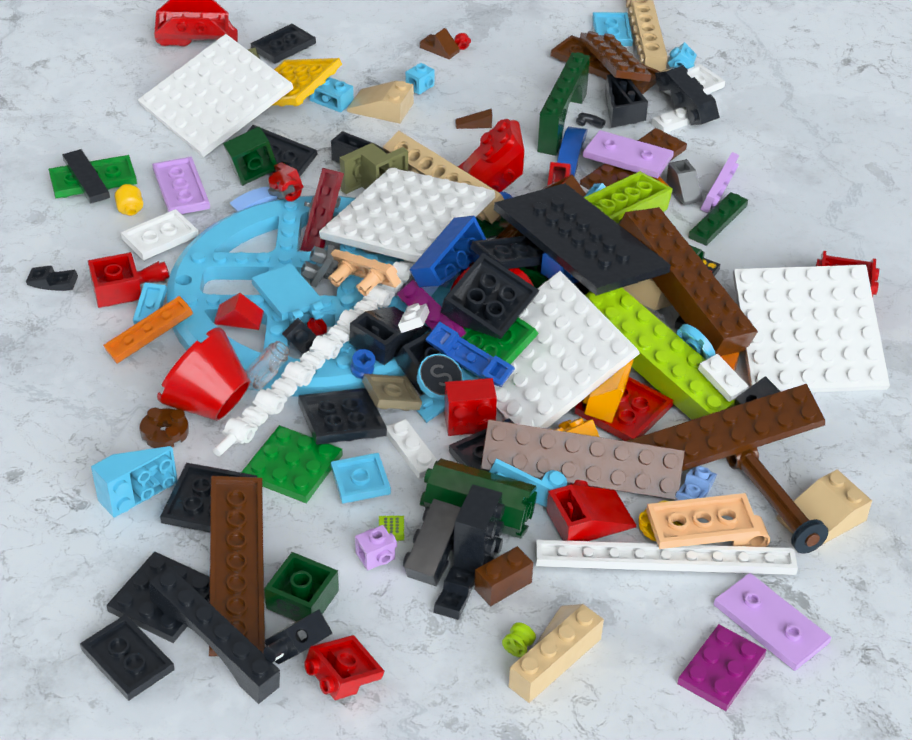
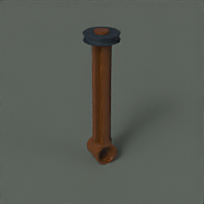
(807, 533)

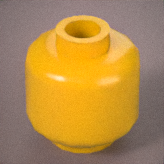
(128, 199)

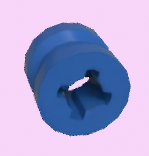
(362, 363)

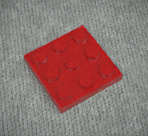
(637, 411)

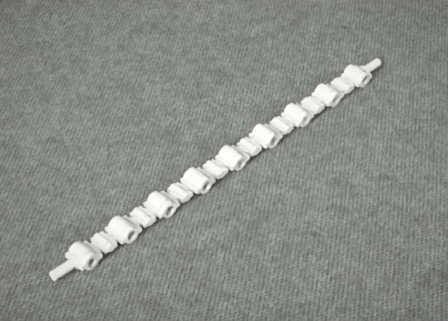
(301, 374)

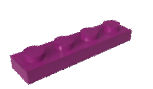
(413, 294)

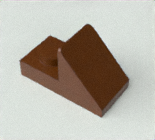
(440, 44)

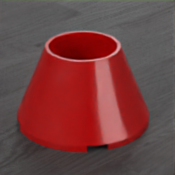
(206, 378)

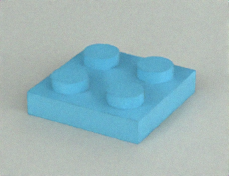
(360, 478)

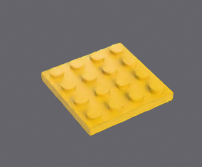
(305, 77)

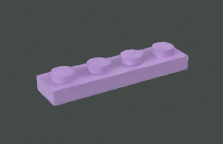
(718, 187)

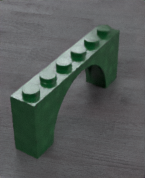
(569, 87)

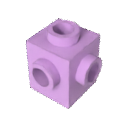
(375, 547)

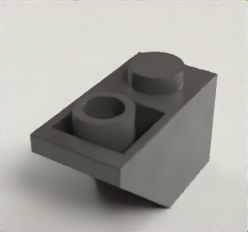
(684, 181)

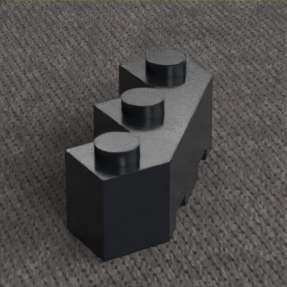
(688, 93)

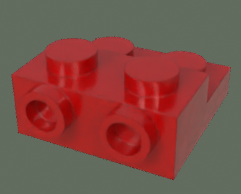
(342, 666)

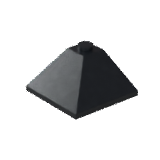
(488, 298)

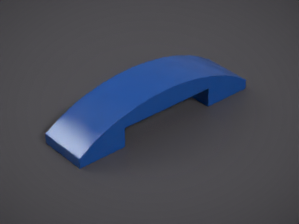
(571, 147)
(469, 356)

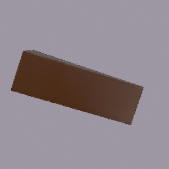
(477, 120)

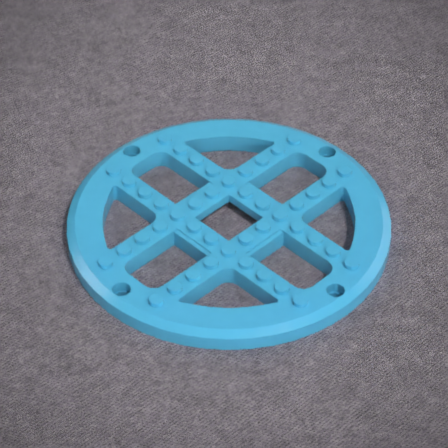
(209, 259)

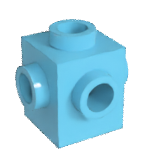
(682, 56)
(421, 76)

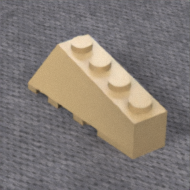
(562, 643)

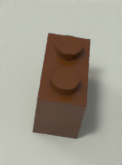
(503, 576)

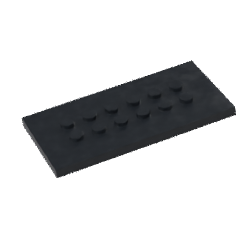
(582, 238)

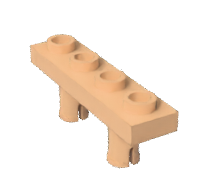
(371, 270)

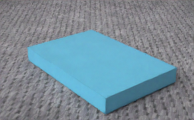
(613, 23)

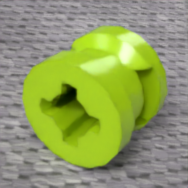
(519, 639)

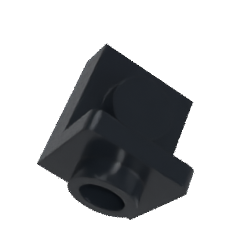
(300, 336)

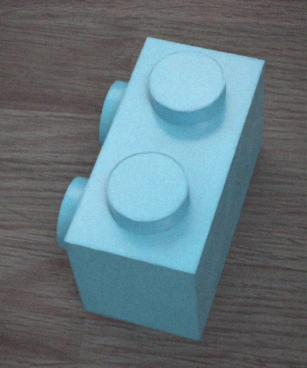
(333, 94)

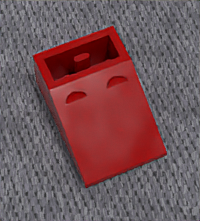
(587, 512)

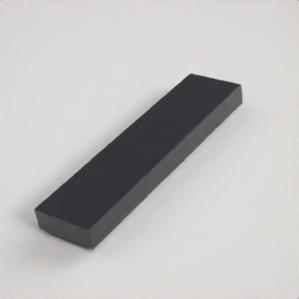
(86, 176)

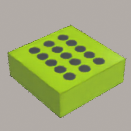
(393, 525)

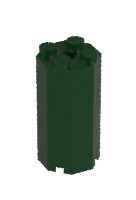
(452, 482)

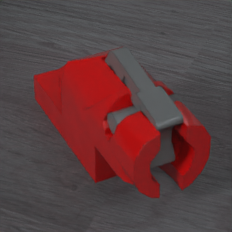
(285, 182)

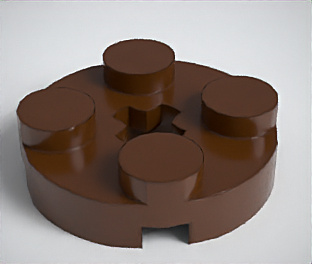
(174, 421)

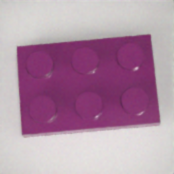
(722, 667)

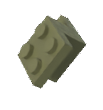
(368, 164)

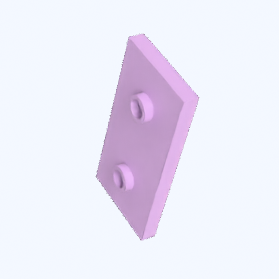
(628, 154)
(181, 185)
(772, 621)

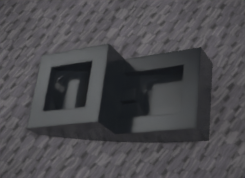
(48, 279)
(455, 593)

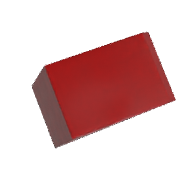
(240, 313)

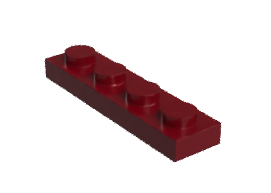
(322, 208)

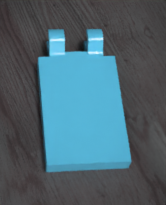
(288, 293)

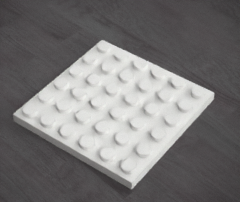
(215, 95)
(404, 213)
(812, 328)
(566, 359)

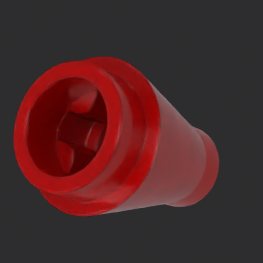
(154, 273)

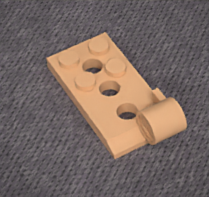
(743, 530)

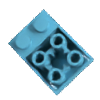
(133, 477)

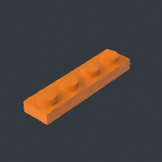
(148, 329)

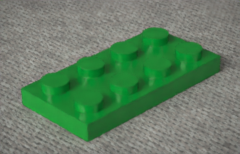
(112, 171)

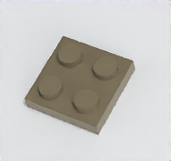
(392, 392)

